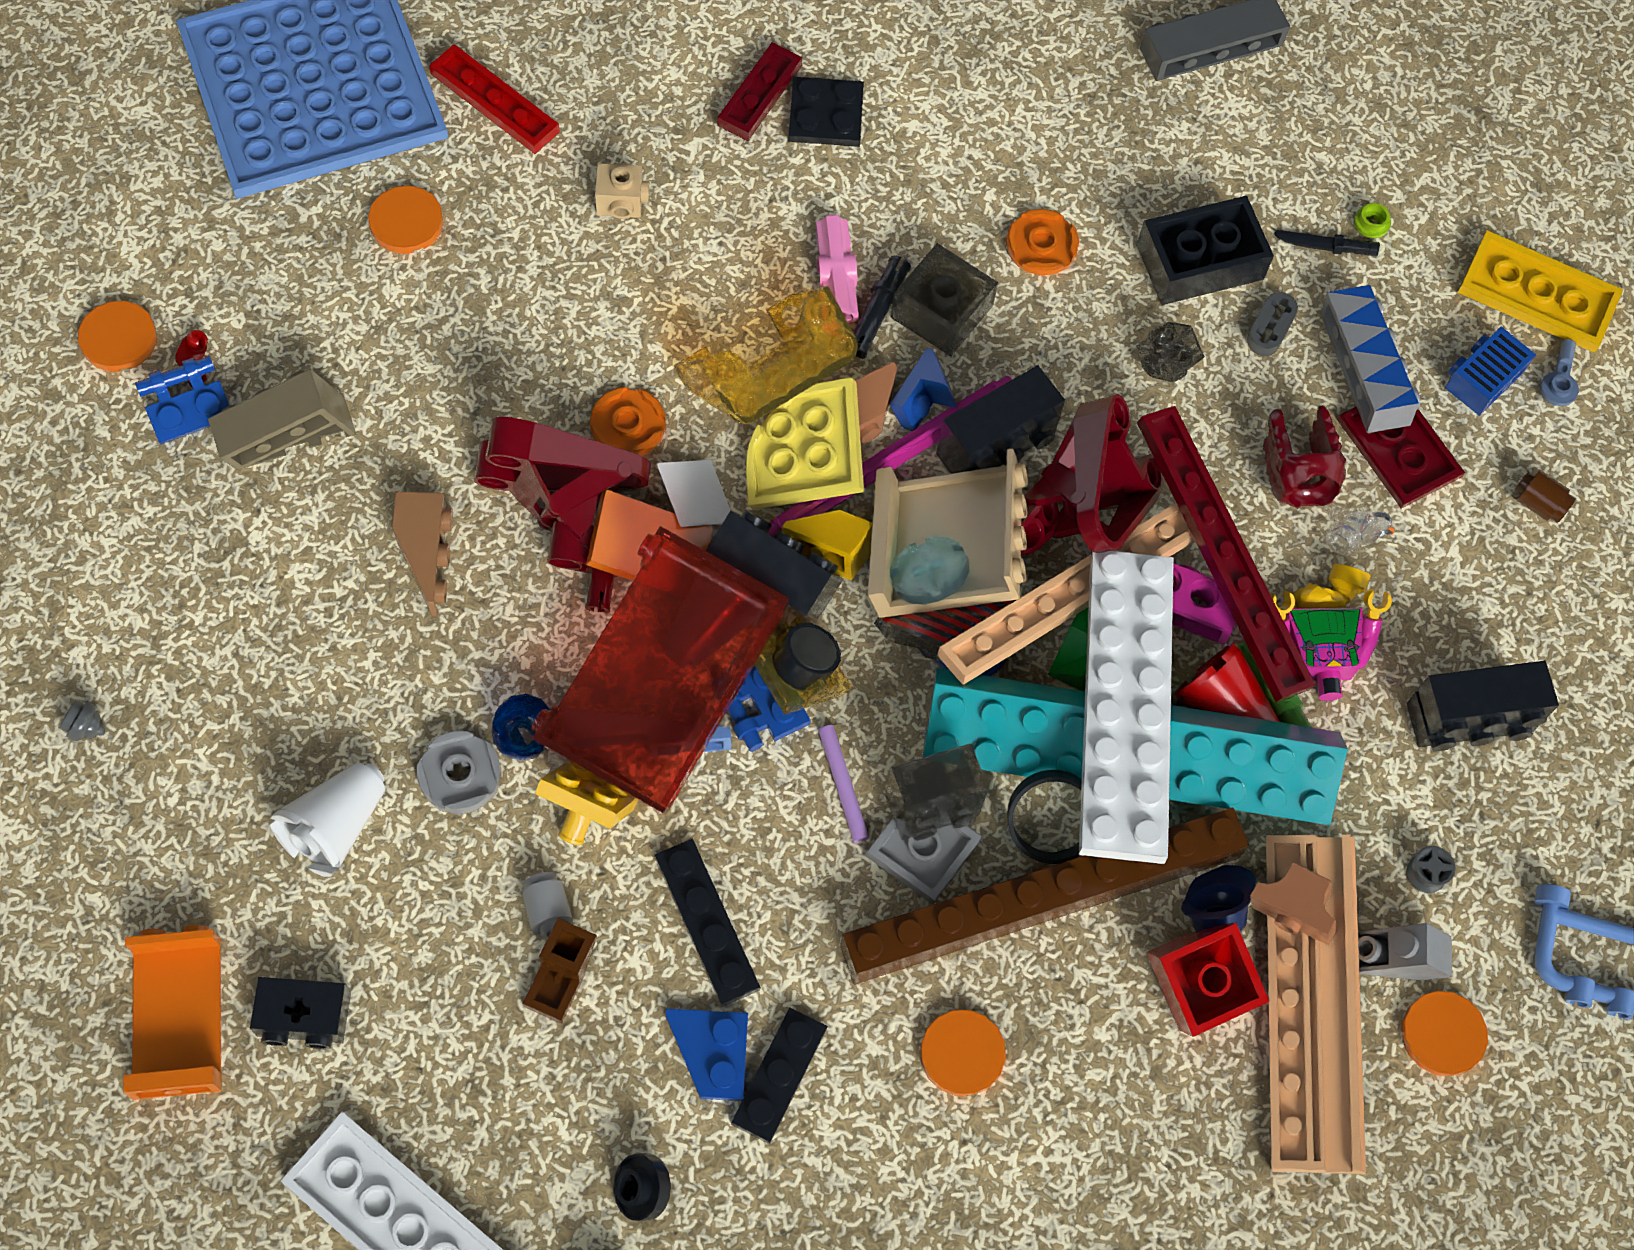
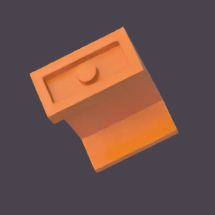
(175, 1013)

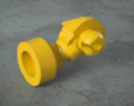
(1346, 583)

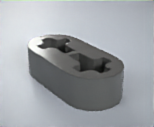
(1265, 320)

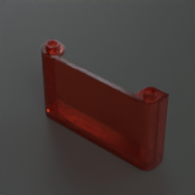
(663, 671)

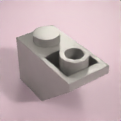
(1405, 952)

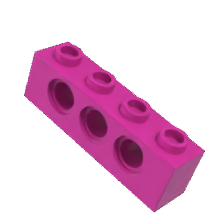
(1208, 621)

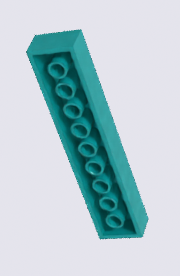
(1212, 754)

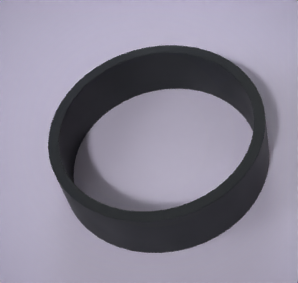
(1028, 783)

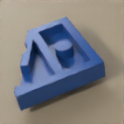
(712, 1050)

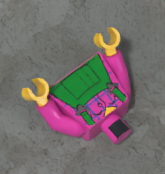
(1334, 639)

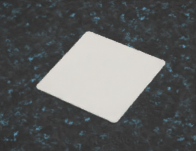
(694, 492)

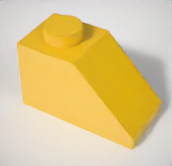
(835, 536)

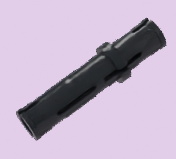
(879, 303)

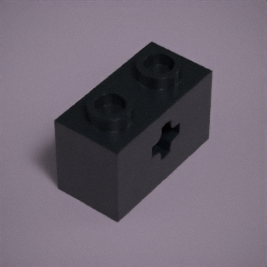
(281, 997)

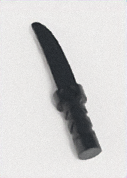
(1336, 244)

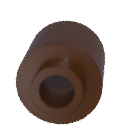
(1544, 496)

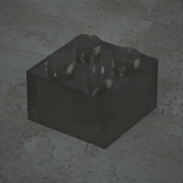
(943, 299)
(936, 792)

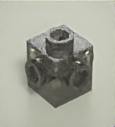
(1170, 351)

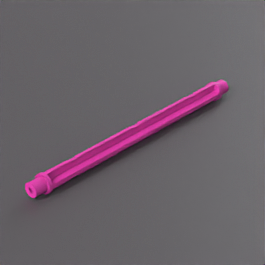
(891, 456)

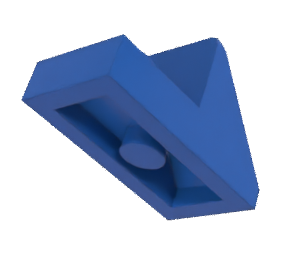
(920, 390)

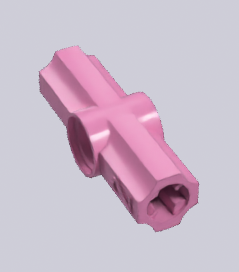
(837, 264)

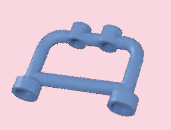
(1584, 990)

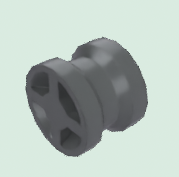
(1437, 863)

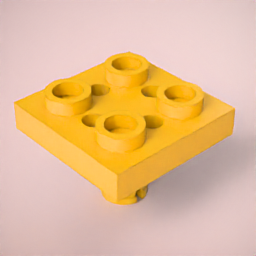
(586, 799)

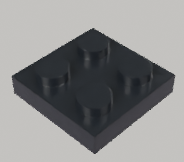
(826, 111)

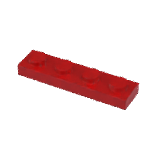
(494, 99)

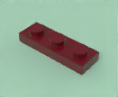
(759, 91)

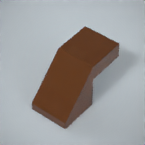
(561, 970)

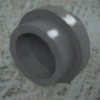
(82, 722)

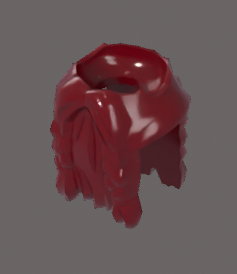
(1290, 470)

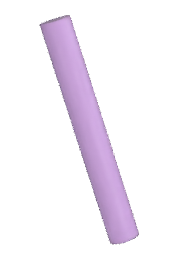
(843, 784)

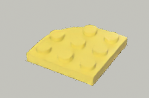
(807, 448)

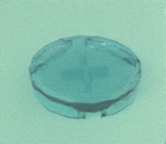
(929, 570)

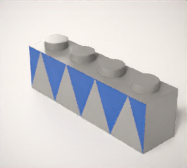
(1370, 359)

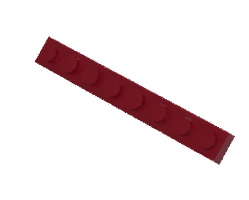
(1226, 554)

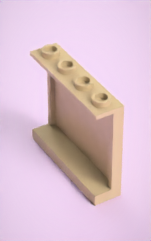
(971, 507)

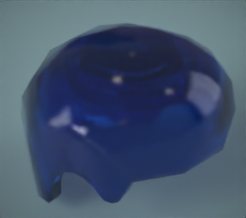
(516, 713)

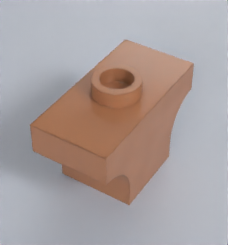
(1298, 903)

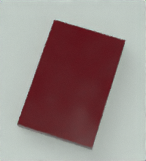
(1405, 459)

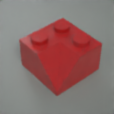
(1207, 978)

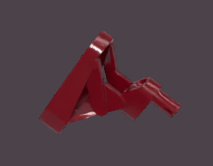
(539, 458)
(1090, 475)

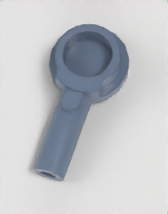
(1558, 386)

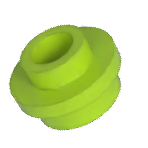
(1376, 212)

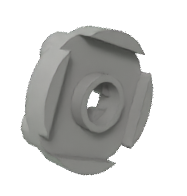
(455, 795)

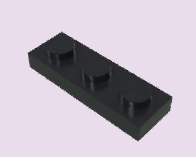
(779, 1075)

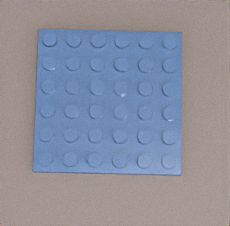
(309, 87)

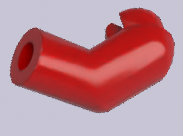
(192, 346)

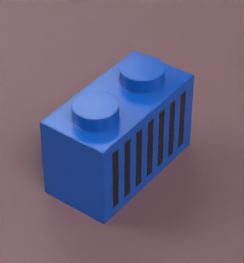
(1489, 370)

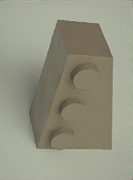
(280, 418)

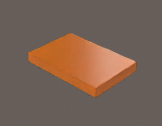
(622, 527)

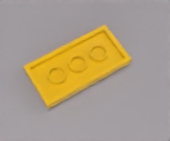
(1540, 291)

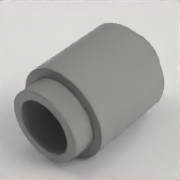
(545, 902)

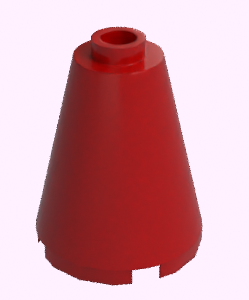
(1226, 687)

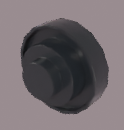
(642, 1187)

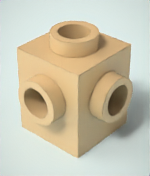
(620, 190)

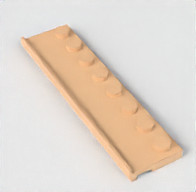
(1316, 1020)

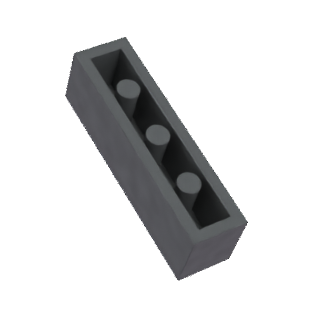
(1213, 37)

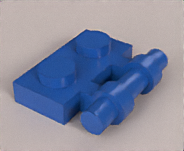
(185, 412)
(770, 713)

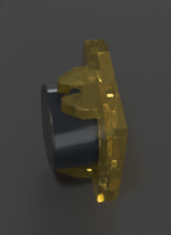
(802, 666)

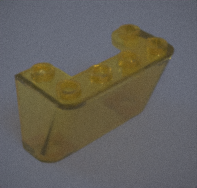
(809, 354)

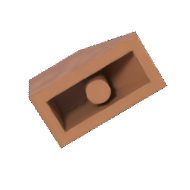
(874, 397)

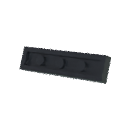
(707, 922)

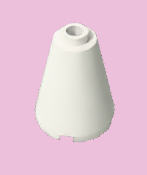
(329, 817)

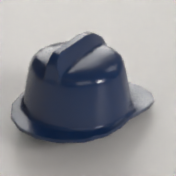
(1219, 897)

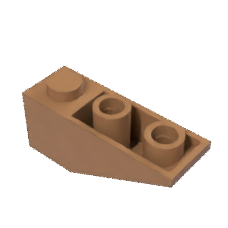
(420, 534)

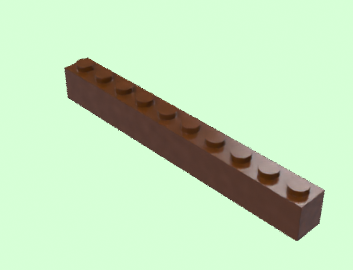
(1035, 899)

